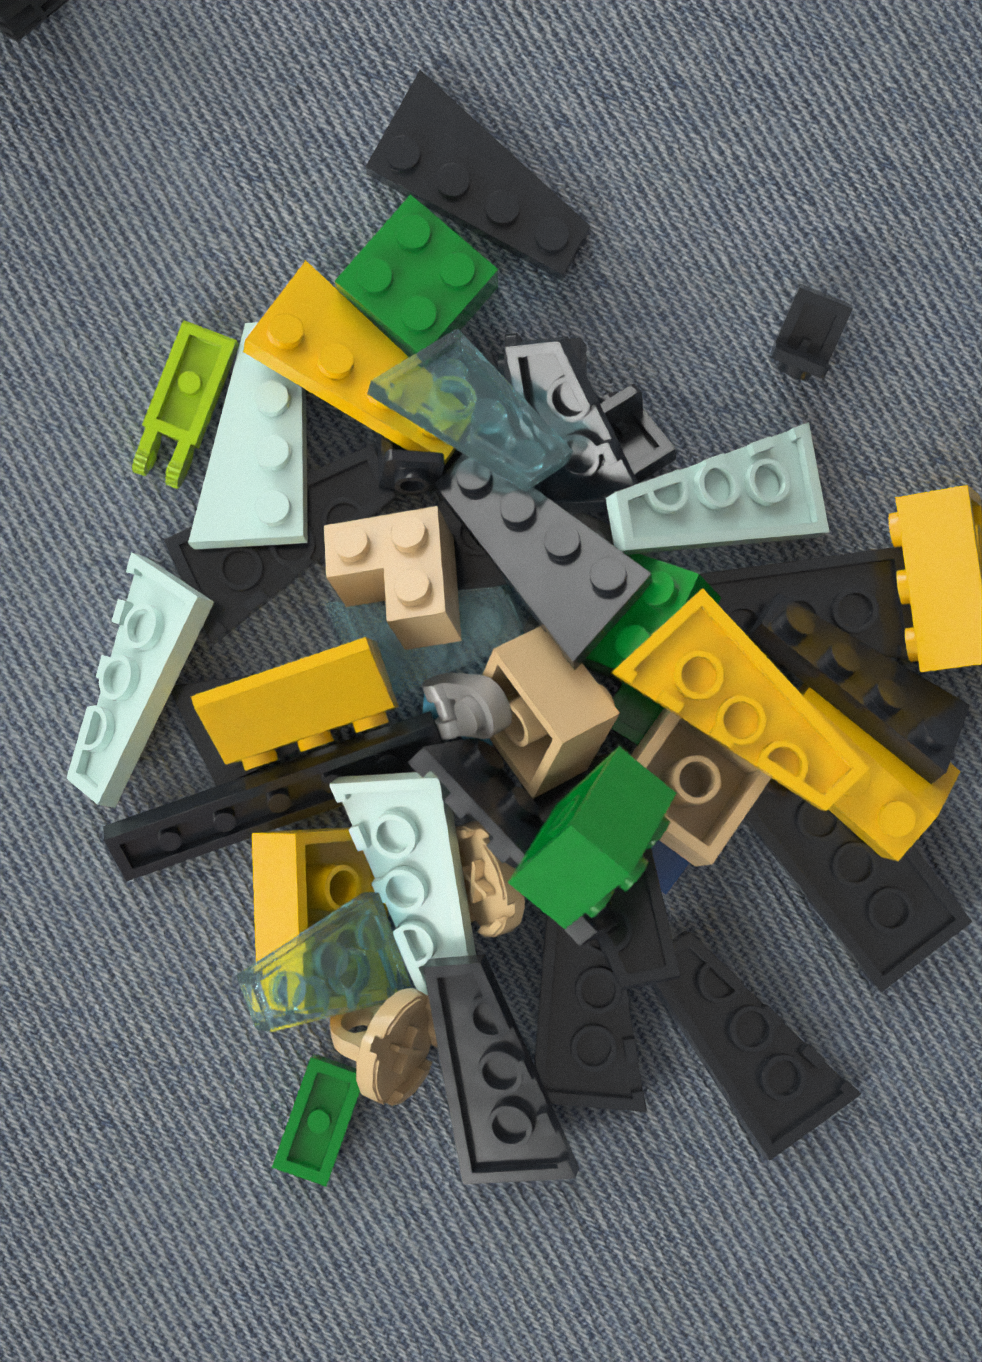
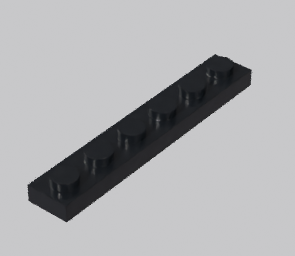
(261, 799)

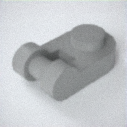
(467, 705)

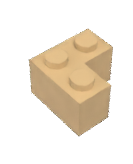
(400, 561)

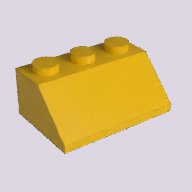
(941, 575)
(298, 703)
(891, 801)
(302, 880)

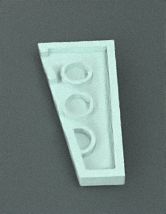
(257, 463)
(729, 499)
(135, 682)
(414, 862)

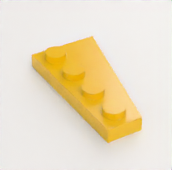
(334, 353)
(736, 696)

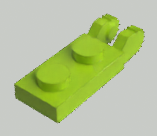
(185, 399)

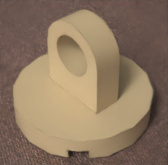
(489, 897)
(392, 1049)

